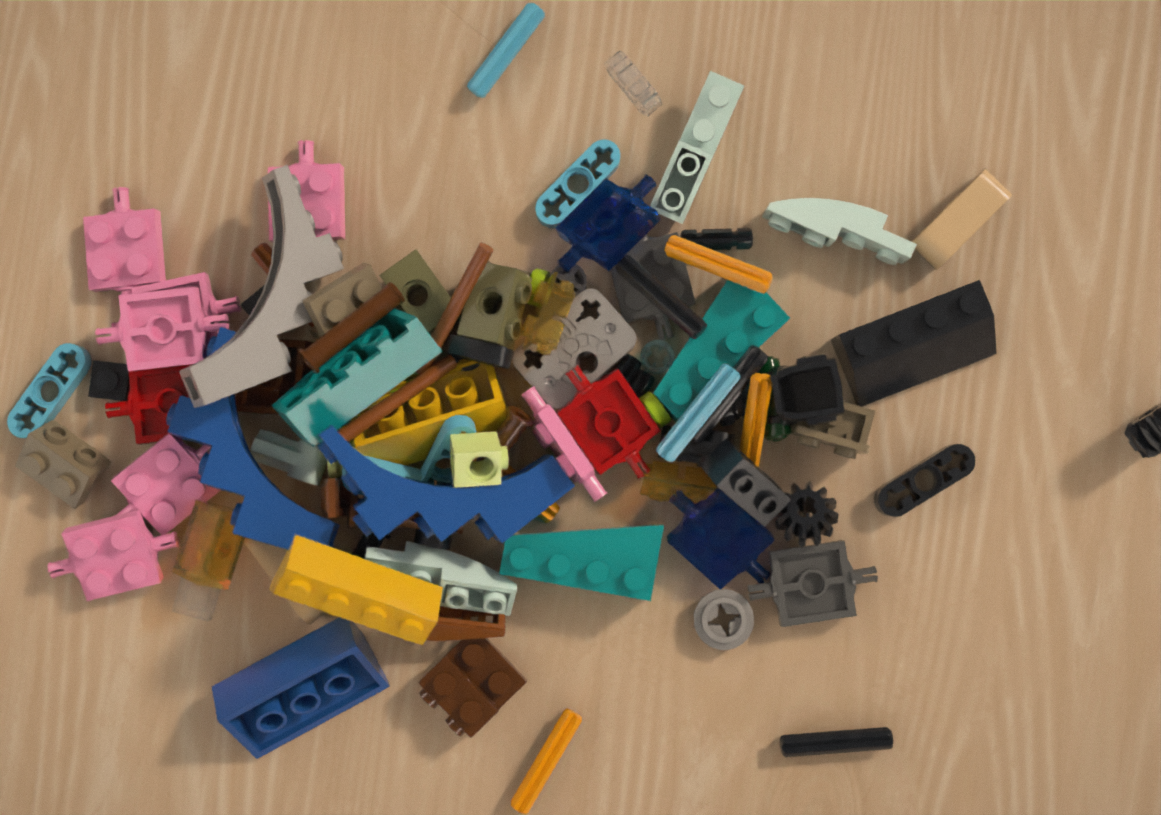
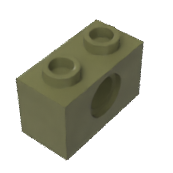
(414, 274)
(478, 316)

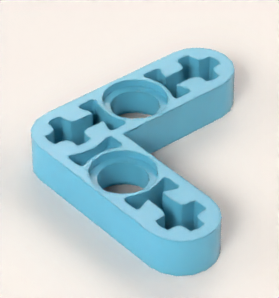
(439, 450)

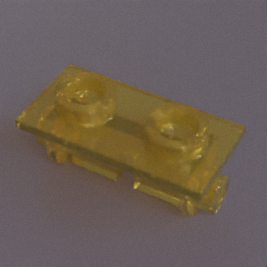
(551, 300)
(663, 482)

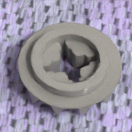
(739, 627)

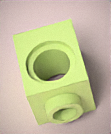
(466, 448)

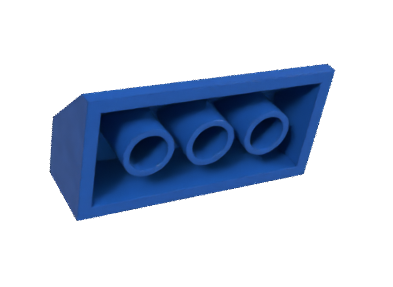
(298, 687)

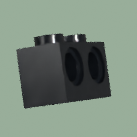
(745, 482)

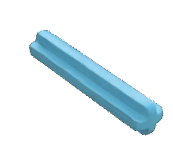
(506, 50)
(698, 412)

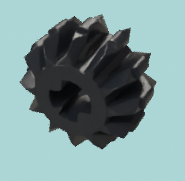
(1146, 432)
(807, 527)

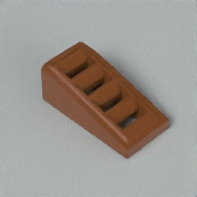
(334, 498)
(449, 628)

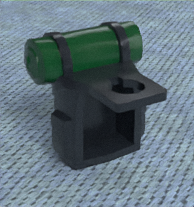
(802, 393)

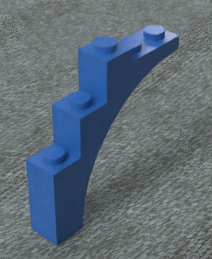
(230, 467)
(443, 508)

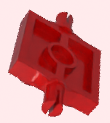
(149, 401)
(608, 421)

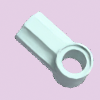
(291, 456)

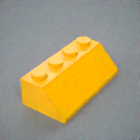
(412, 428)
(357, 590)

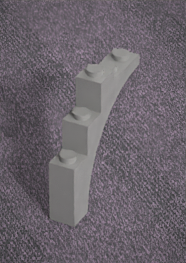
(296, 259)

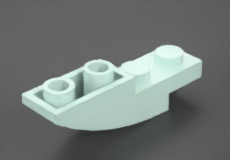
(696, 147)
(826, 219)
(464, 580)

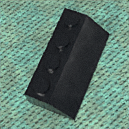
(917, 343)

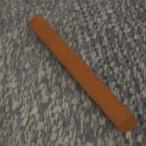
(459, 298)
(398, 398)

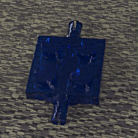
(607, 224)
(719, 538)

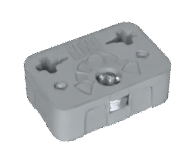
(604, 339)

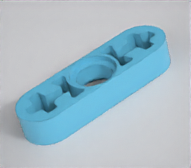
(590, 157)
(66, 388)

